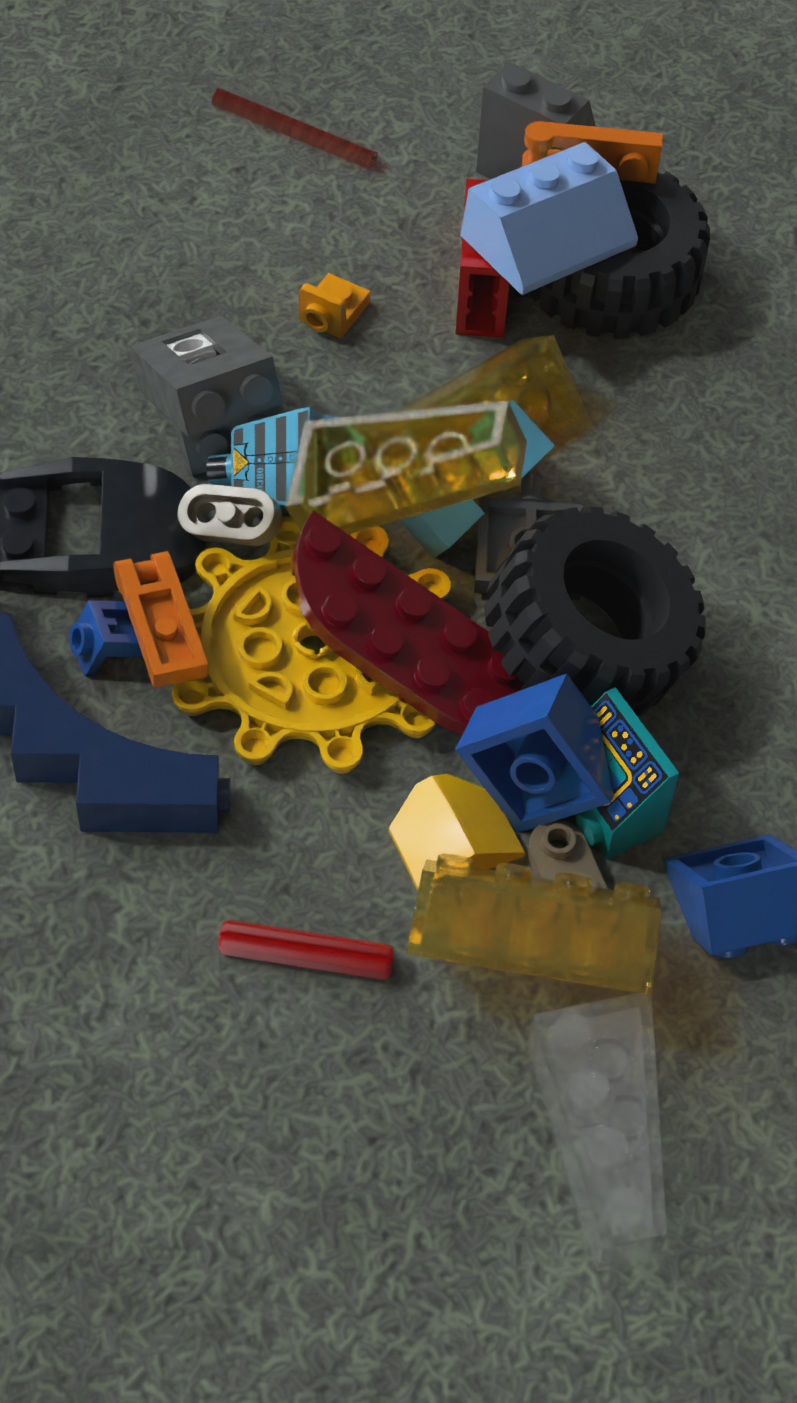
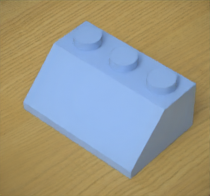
(549, 218)

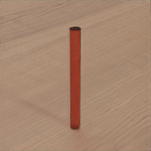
(294, 128)

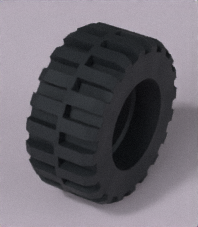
(644, 287)
(622, 573)

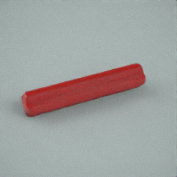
(306, 949)

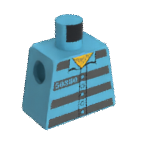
(263, 454)

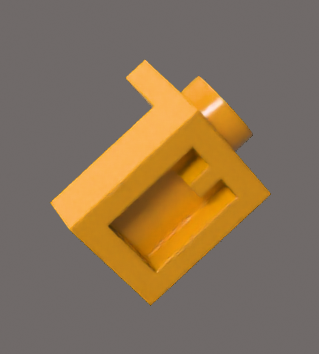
(332, 305)

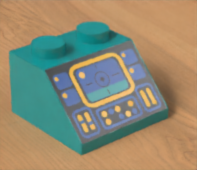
(640, 781)

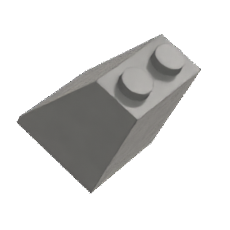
(513, 102)

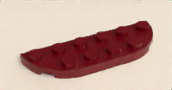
(395, 628)

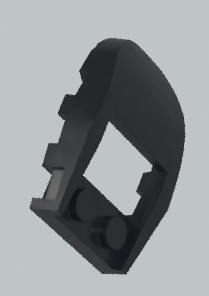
(136, 521)

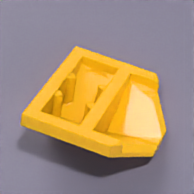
(452, 818)

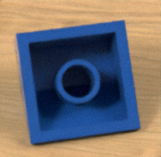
(539, 753)
(737, 894)

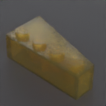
(404, 463)

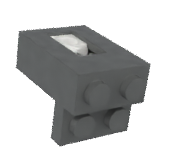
(207, 384)

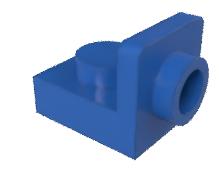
(103, 632)

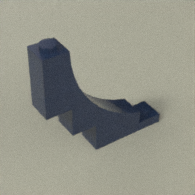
(118, 779)

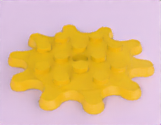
(269, 678)

